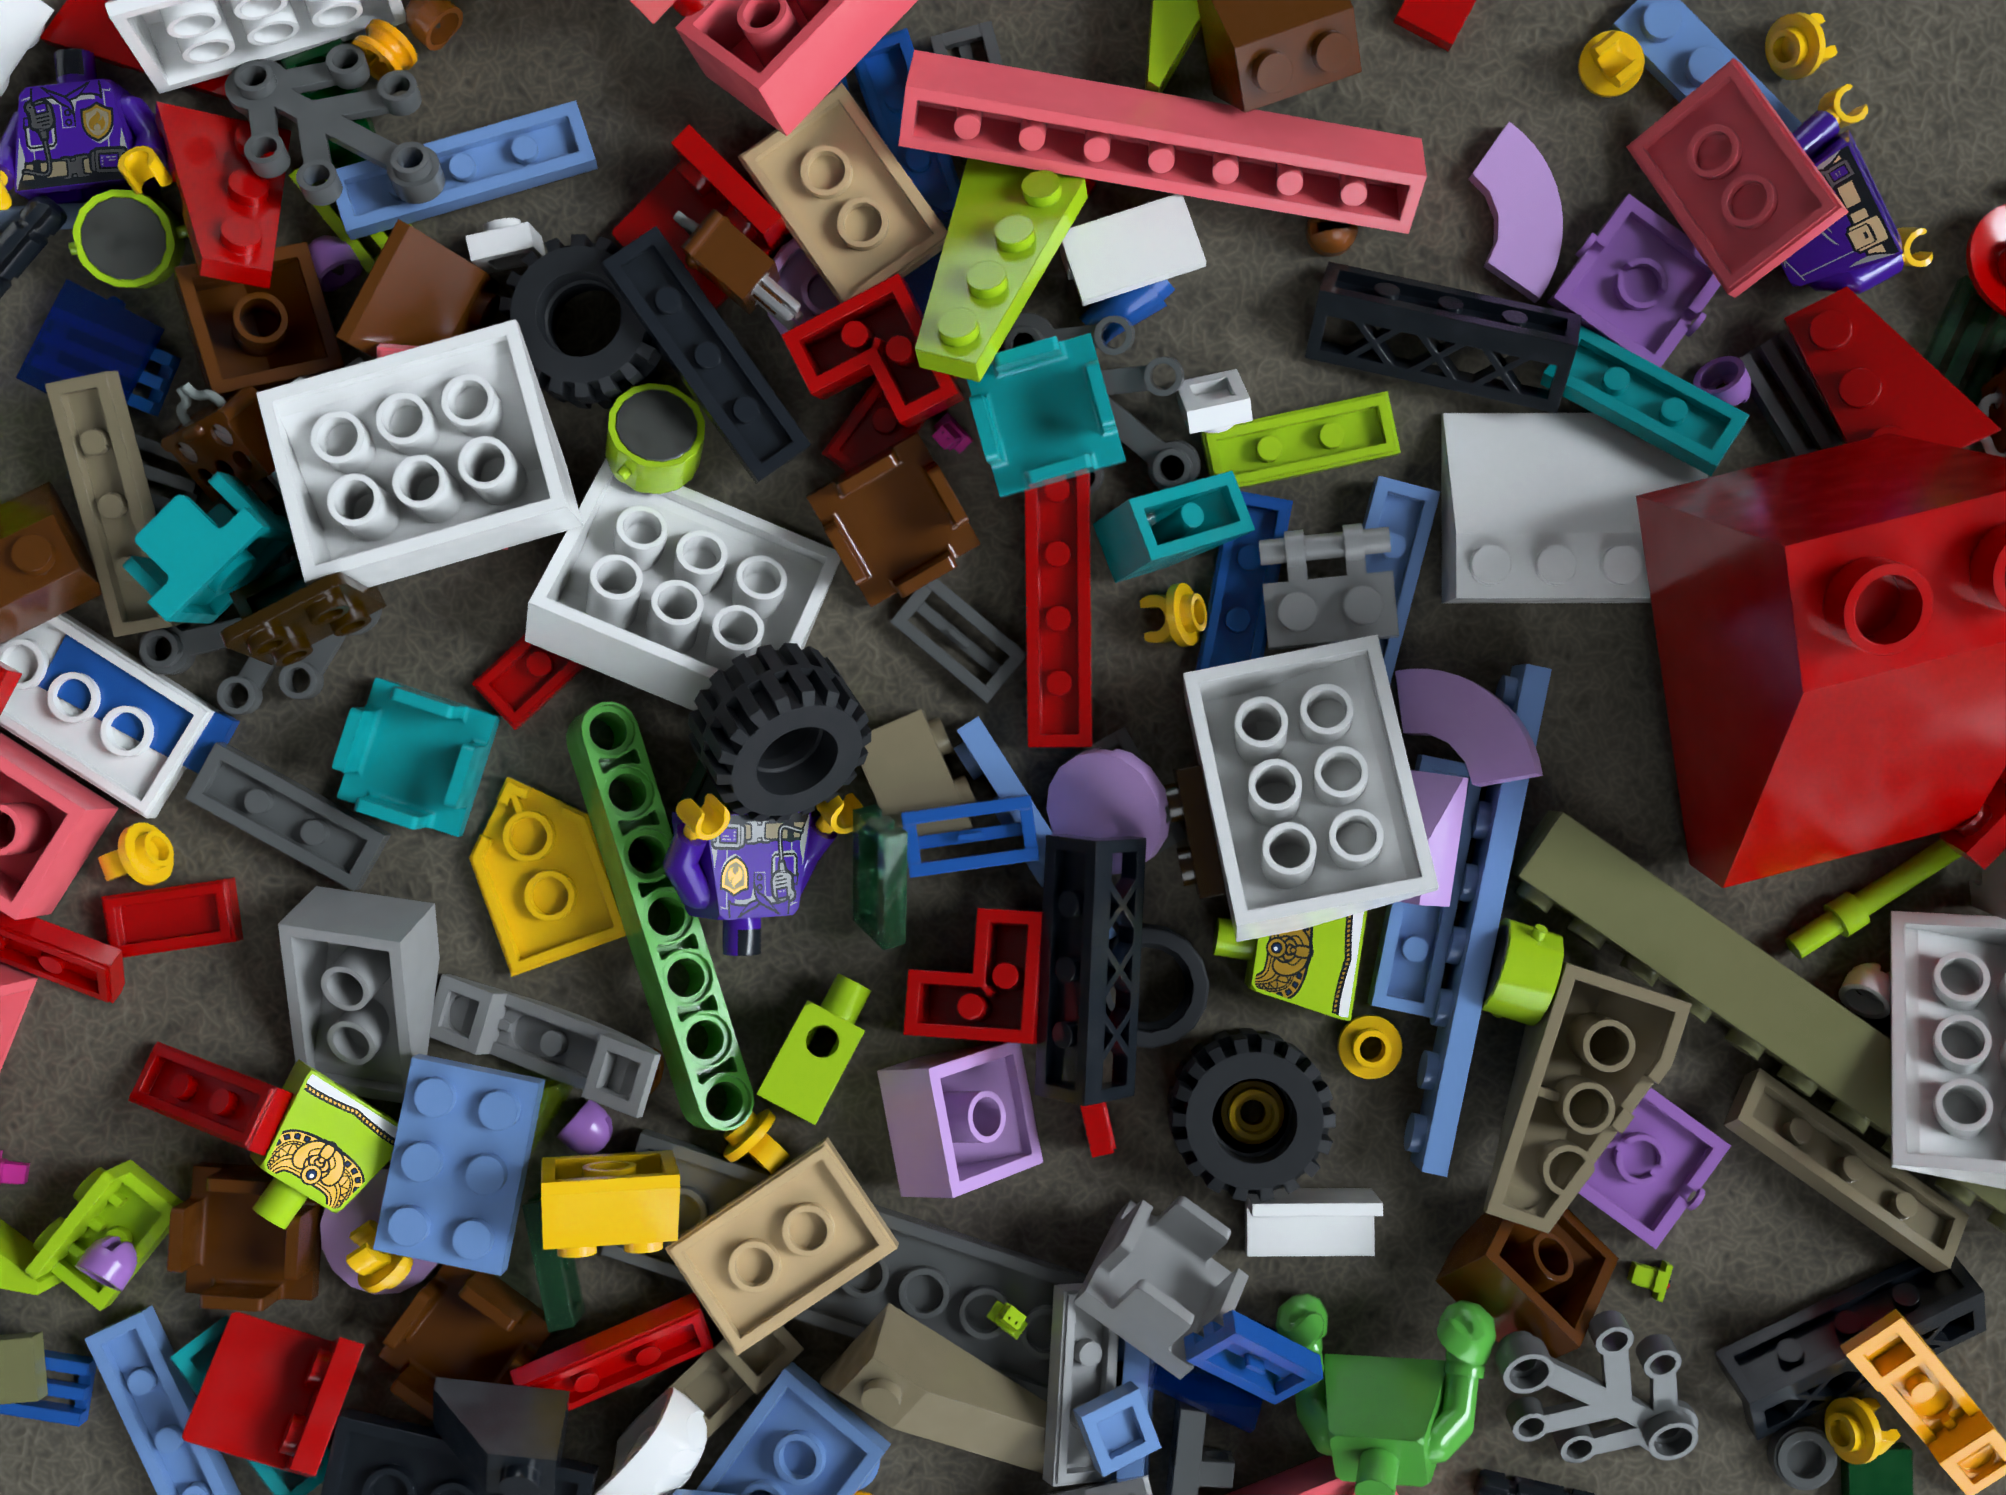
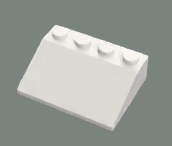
(209, 38)
(418, 458)
(1546, 508)
(674, 588)
(1308, 787)
(1948, 1045)

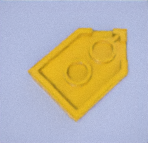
(543, 879)

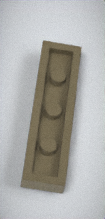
(108, 490)
(1846, 1170)

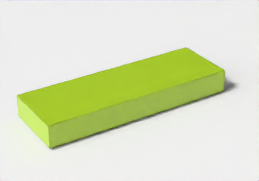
(1304, 441)

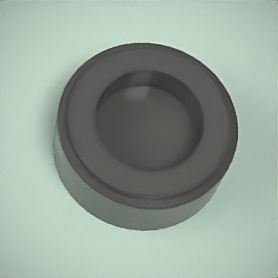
(1802, 1456)

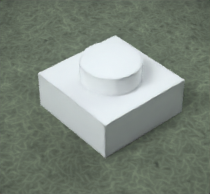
(503, 244)
(1214, 402)

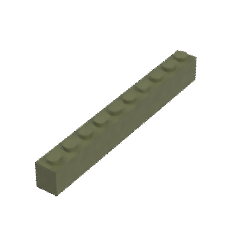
(1721, 977)

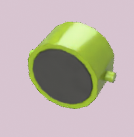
(128, 239)
(654, 438)
(1523, 972)

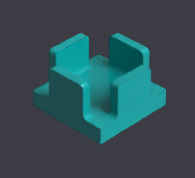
(1045, 414)
(209, 555)
(414, 757)

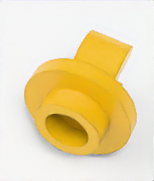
(1797, 45)
(1611, 64)
(1183, 613)
(142, 854)
(755, 1141)
(375, 1268)
(1856, 1431)

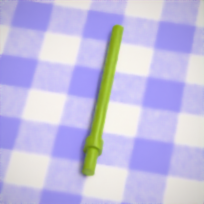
(1851, 911)

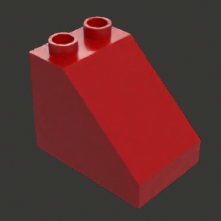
(1831, 650)

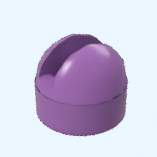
(328, 254)
(1731, 372)
(588, 1129)
(109, 1262)

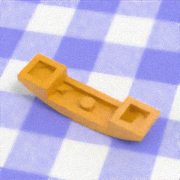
(1930, 1401)

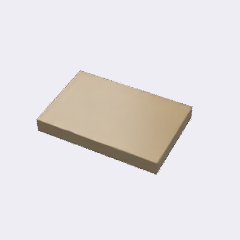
(845, 197)
(782, 1246)

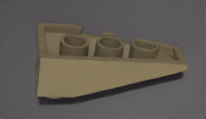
(1577, 1089)
(938, 1391)

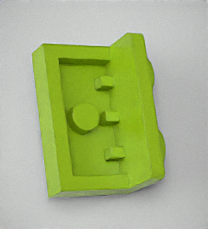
(112, 1203)

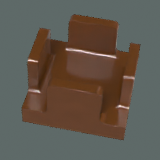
(894, 521)
(235, 1253)
(463, 1330)

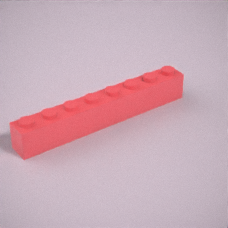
(1162, 142)

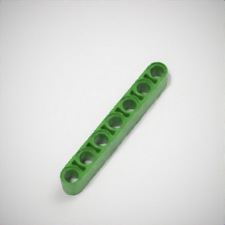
(682, 941)

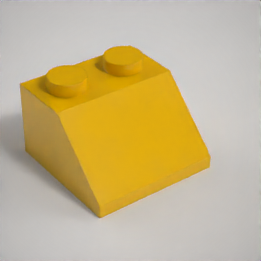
(609, 1201)

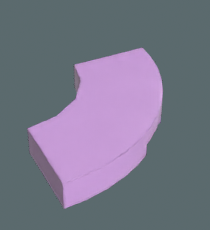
(1523, 210)
(1471, 721)

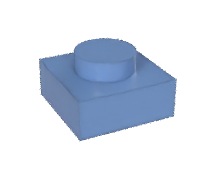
(1117, 1428)

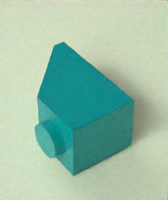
(1172, 525)

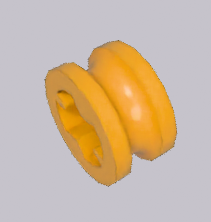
(385, 48)

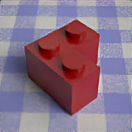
(870, 337)
(993, 1001)

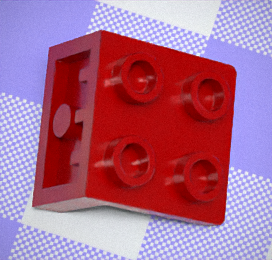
(694, 188)
(272, 1394)

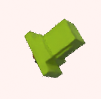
(1651, 1277)
(1008, 1318)

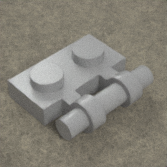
(1328, 608)

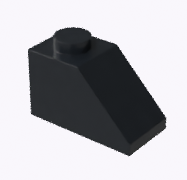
(503, 1433)

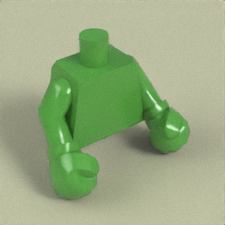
(1390, 1415)

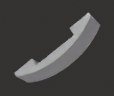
(546, 1040)

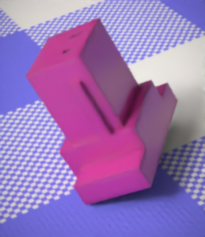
(951, 434)
(13, 1172)

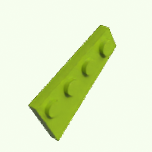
(991, 261)

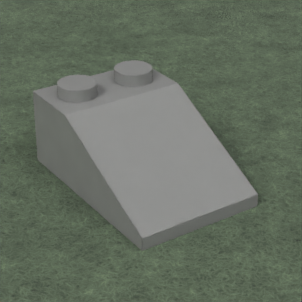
(360, 986)

